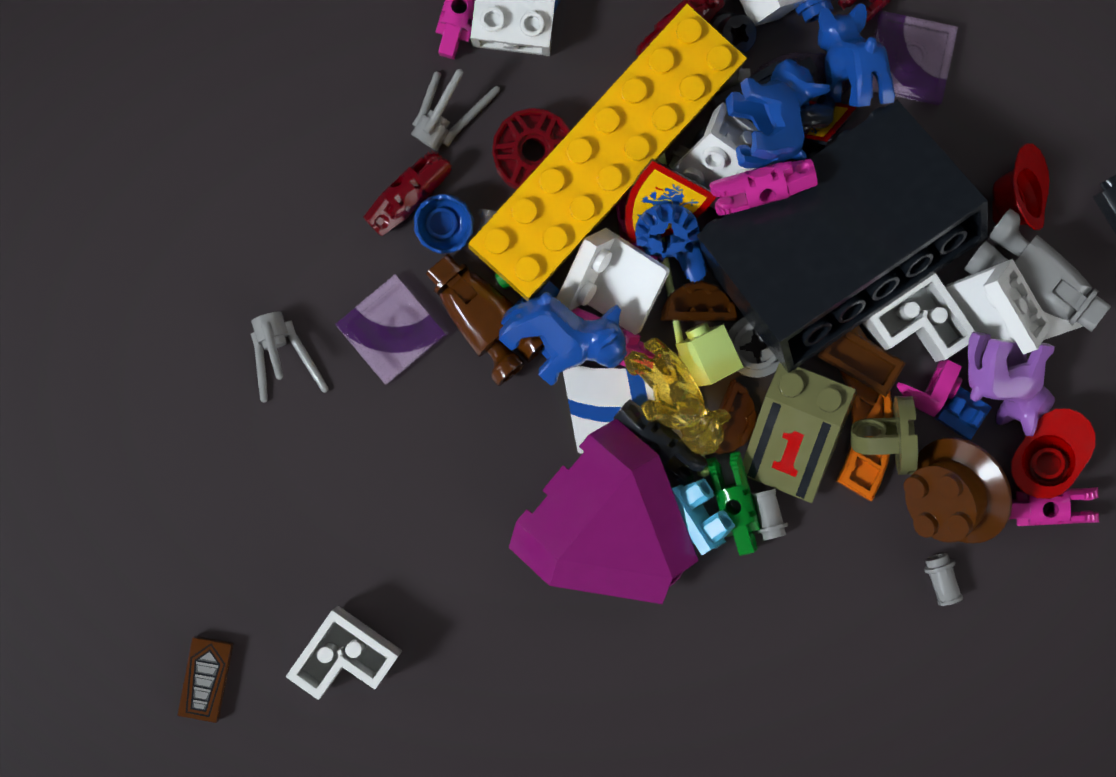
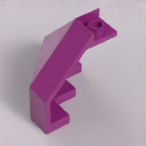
(608, 522)

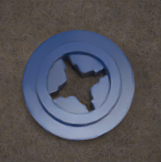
(655, 221)

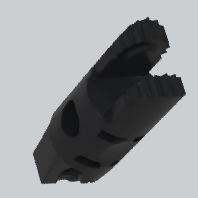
(664, 442)

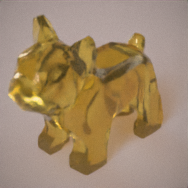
(677, 398)

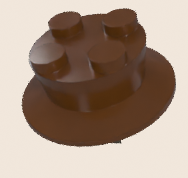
(958, 493)

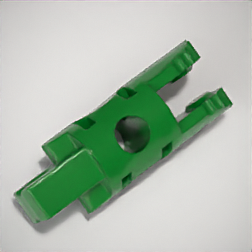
(745, 518)

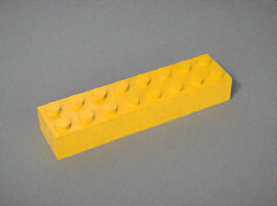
(607, 152)

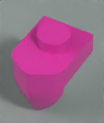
(941, 386)

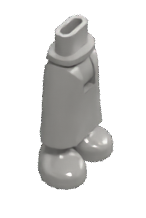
(1049, 275)

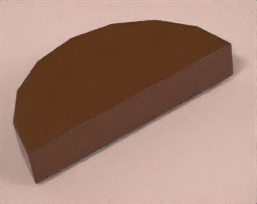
(699, 303)
(743, 417)

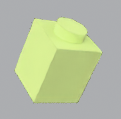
(709, 354)

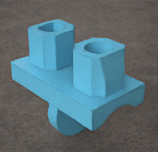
(704, 531)

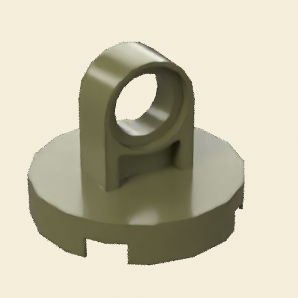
(890, 435)

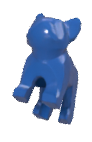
(853, 57)
(775, 113)
(565, 336)

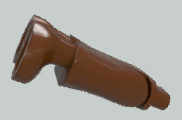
(478, 314)

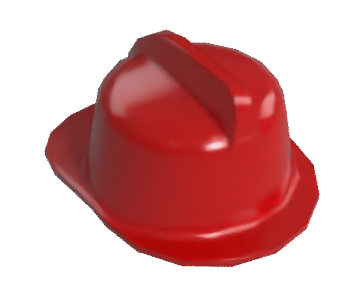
(1024, 188)
(1054, 455)

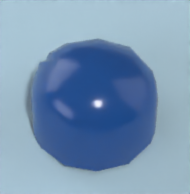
(443, 223)

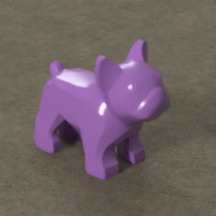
(1007, 375)

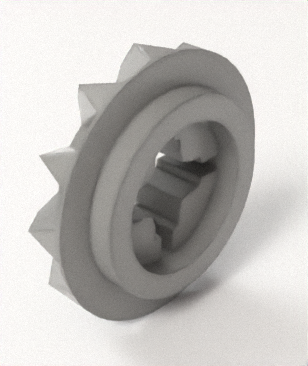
(740, 335)

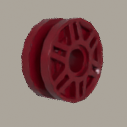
(518, 131)

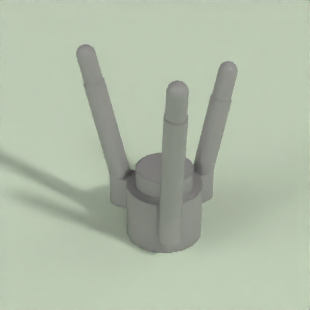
(431, 126)
(269, 335)

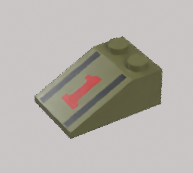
(797, 431)

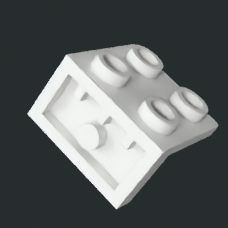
(513, 25)
(716, 152)
(614, 273)
(1002, 305)

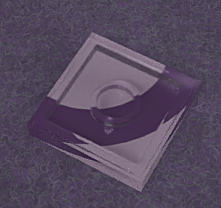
(917, 55)
(390, 329)

